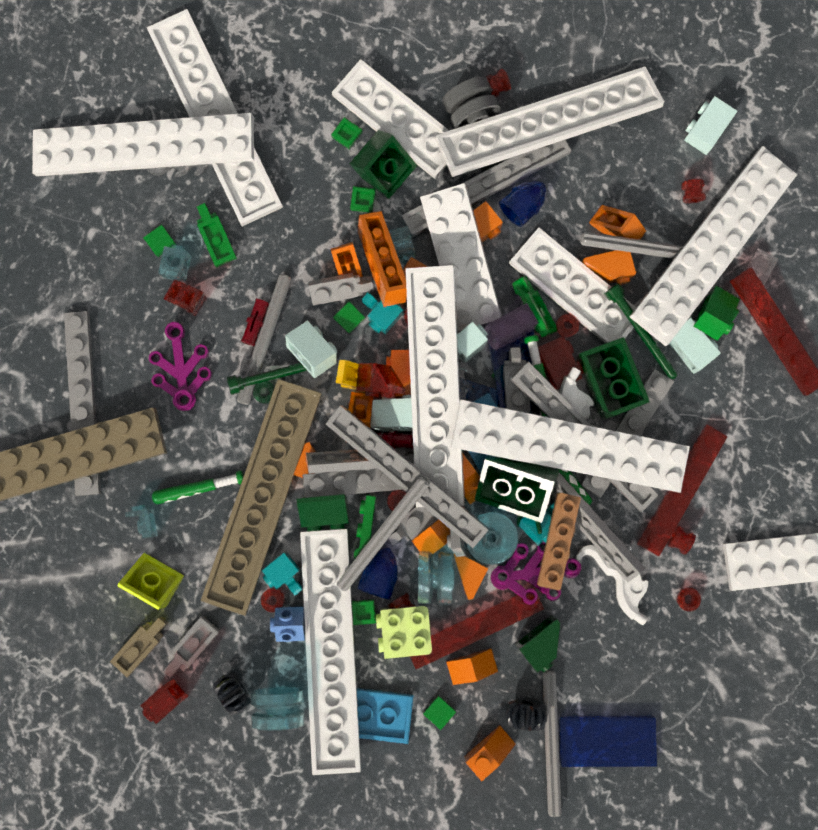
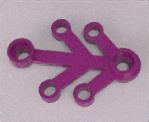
(180, 370)
(529, 573)

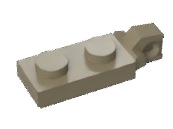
(139, 646)

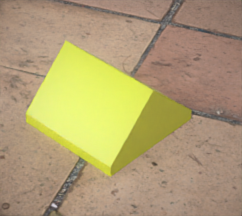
(151, 581)

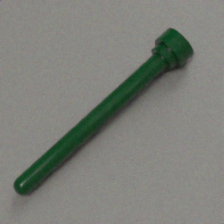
(617, 296)
(237, 383)

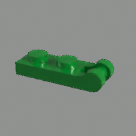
(365, 530)

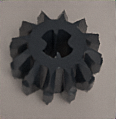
(232, 693)
(526, 715)

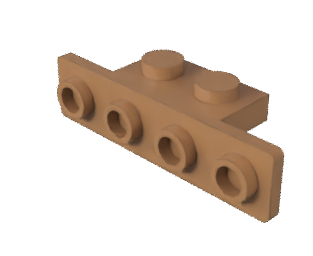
(558, 541)

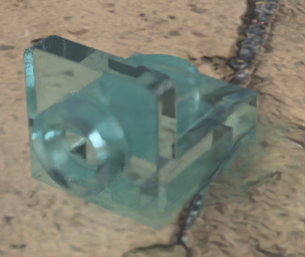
(146, 524)

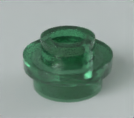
(257, 392)

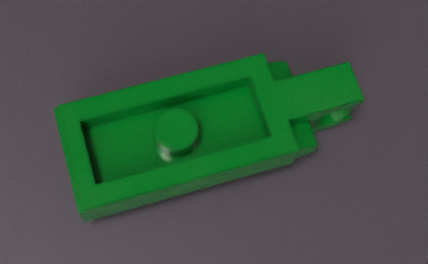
(215, 237)
(525, 290)

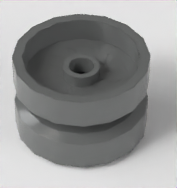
(471, 102)

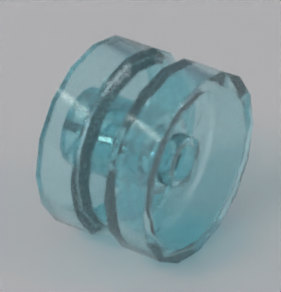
(505, 542)
(435, 577)
(277, 708)

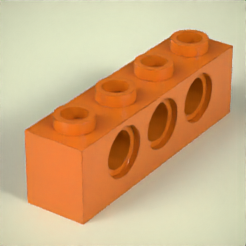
(382, 258)

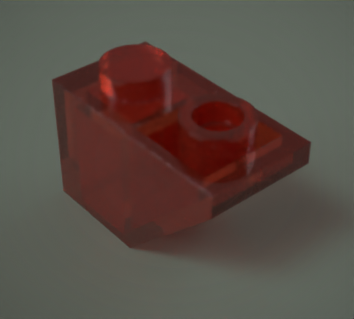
(377, 379)

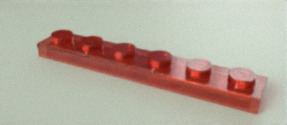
(776, 330)
(675, 503)
(478, 627)

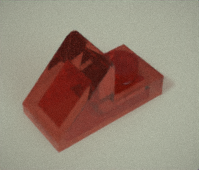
(185, 297)

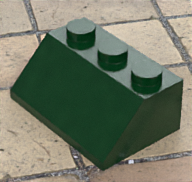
(612, 378)
(516, 486)

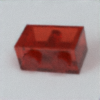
(558, 361)
(163, 701)

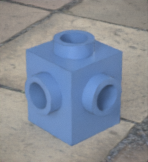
(288, 624)

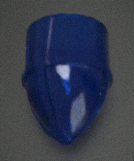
(523, 202)
(380, 575)

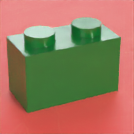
(717, 313)

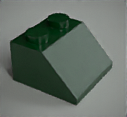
(383, 163)
(323, 511)
(541, 644)

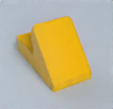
(347, 374)

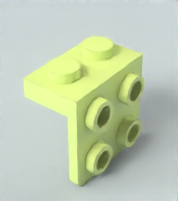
(404, 631)

